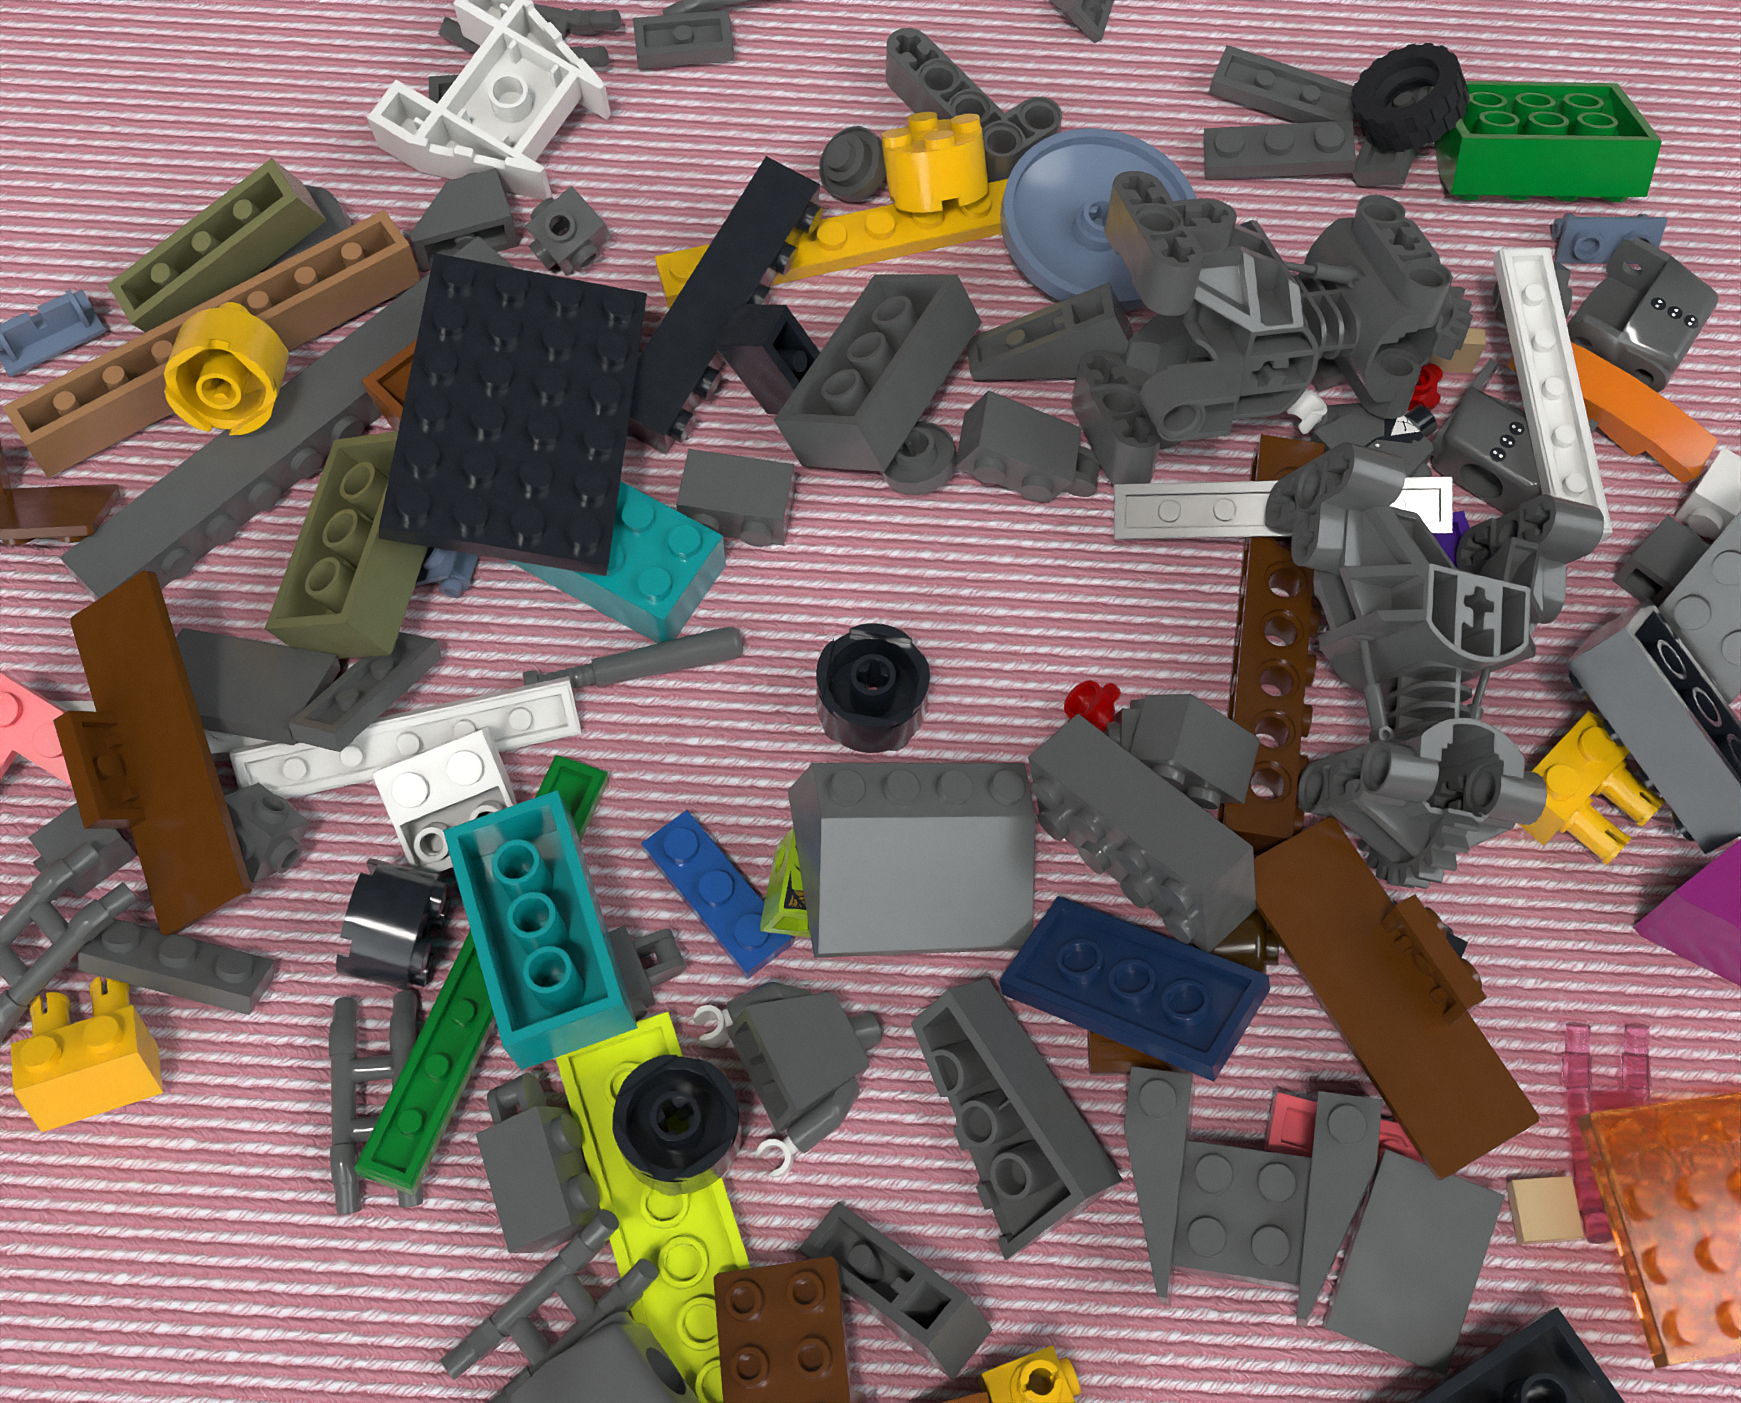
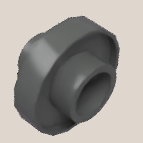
(852, 164)
(922, 461)

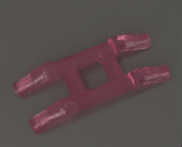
(1581, 1100)

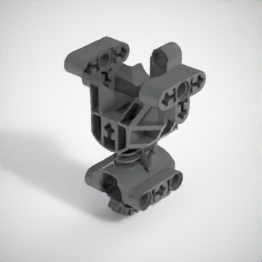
(1246, 332)
(1407, 639)

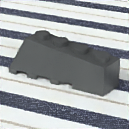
(1012, 1115)

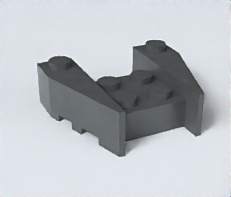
(1243, 1208)

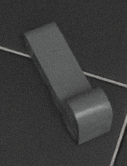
(934, 83)

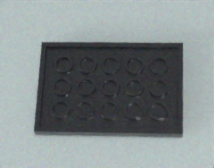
(515, 416)

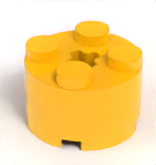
(935, 162)
(225, 370)

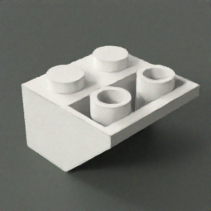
(441, 791)

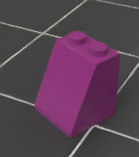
(1703, 918)

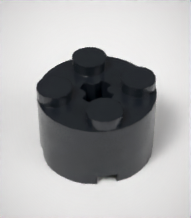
(872, 718)
(392, 925)
(693, 1093)

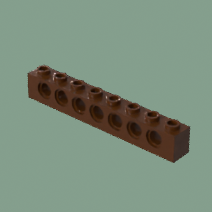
(1260, 662)

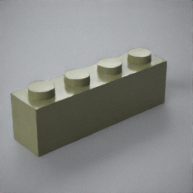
(219, 247)

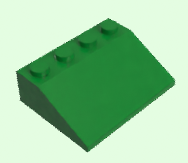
(1548, 142)

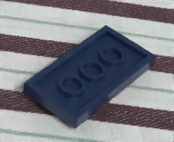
(1136, 987)

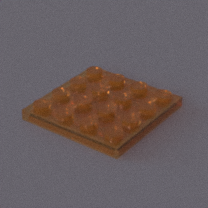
(1676, 1218)

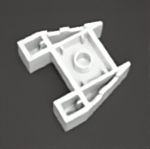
(498, 106)

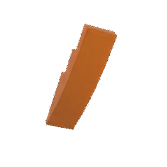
(1640, 417)

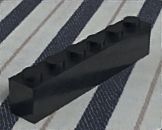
(736, 269)

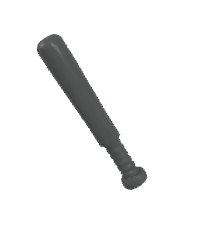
(656, 659)

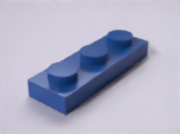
(714, 893)

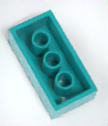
(655, 569)
(539, 931)

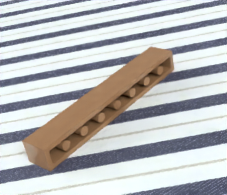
(295, 298)

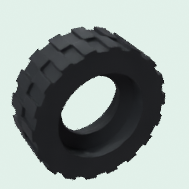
(1418, 122)

